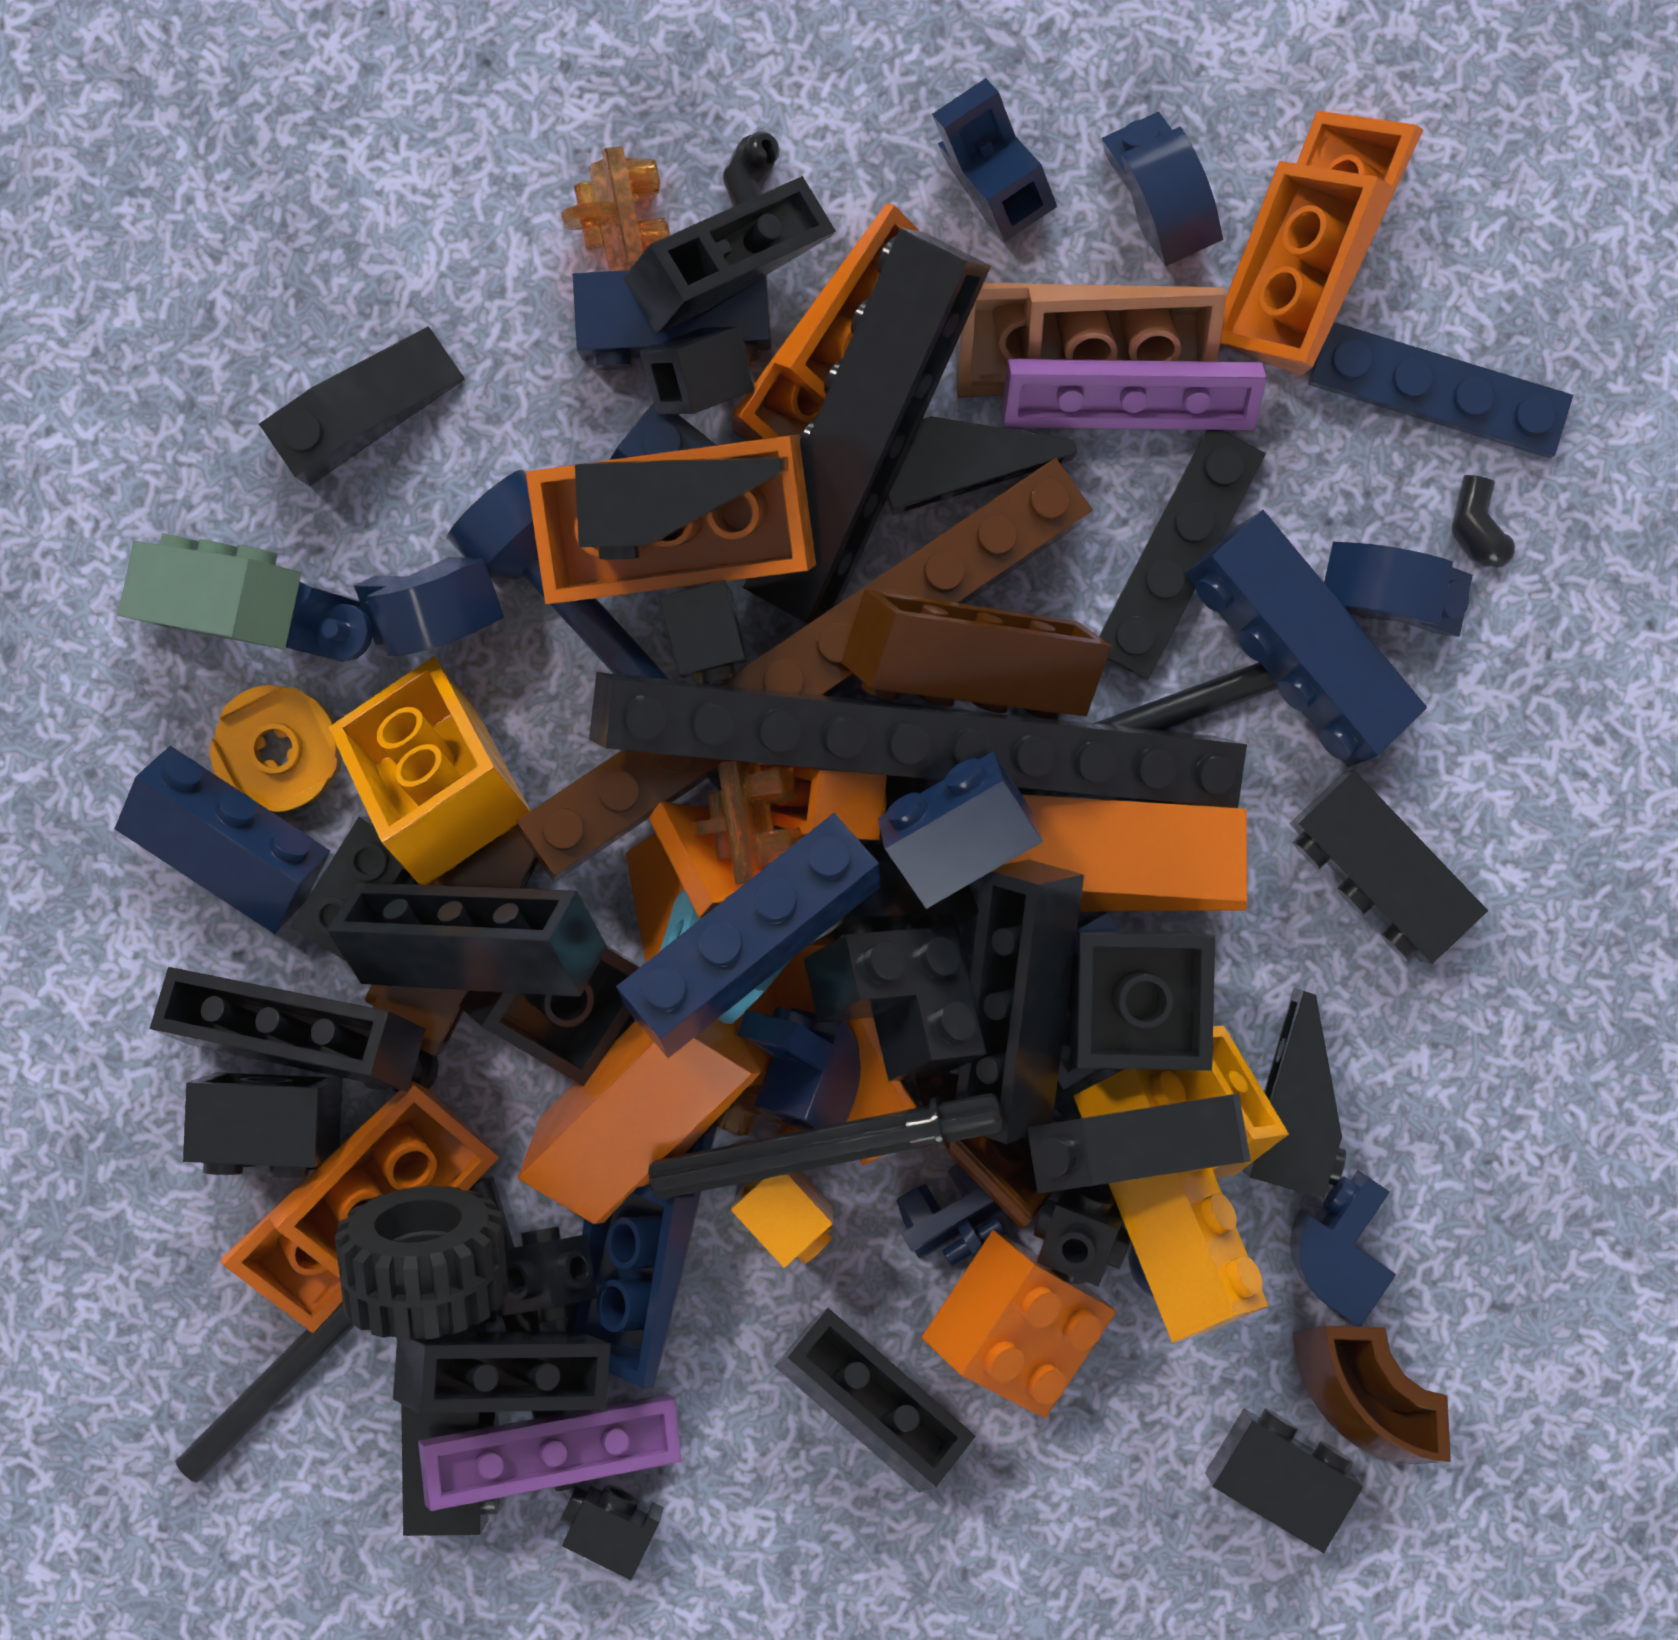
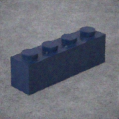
(1305, 640)
(750, 935)

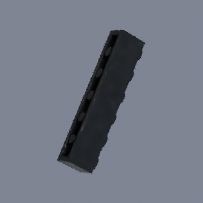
(875, 409)

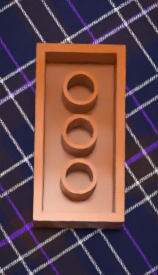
(745, 539)

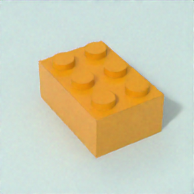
(428, 772)

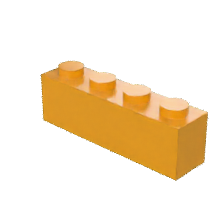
(1179, 1222)

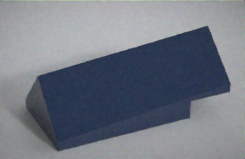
(637, 1276)

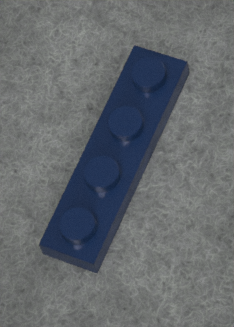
(1441, 390)

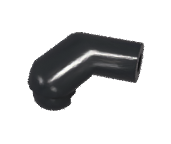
(750, 166)
(1476, 529)

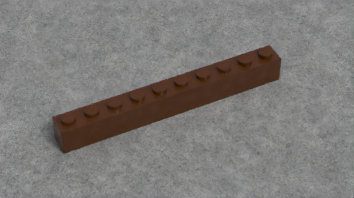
(949, 568)

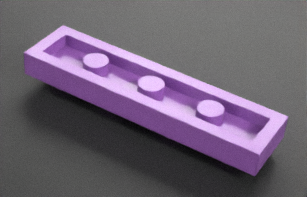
(1132, 394)
(549, 1452)

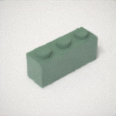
(210, 590)

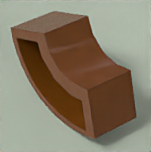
(1369, 1395)

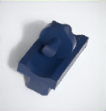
(329, 625)
(932, 1228)

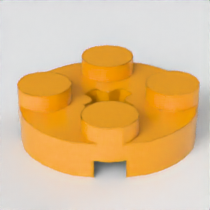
(241, 737)

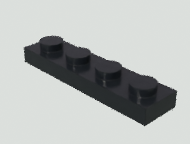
(1184, 533)

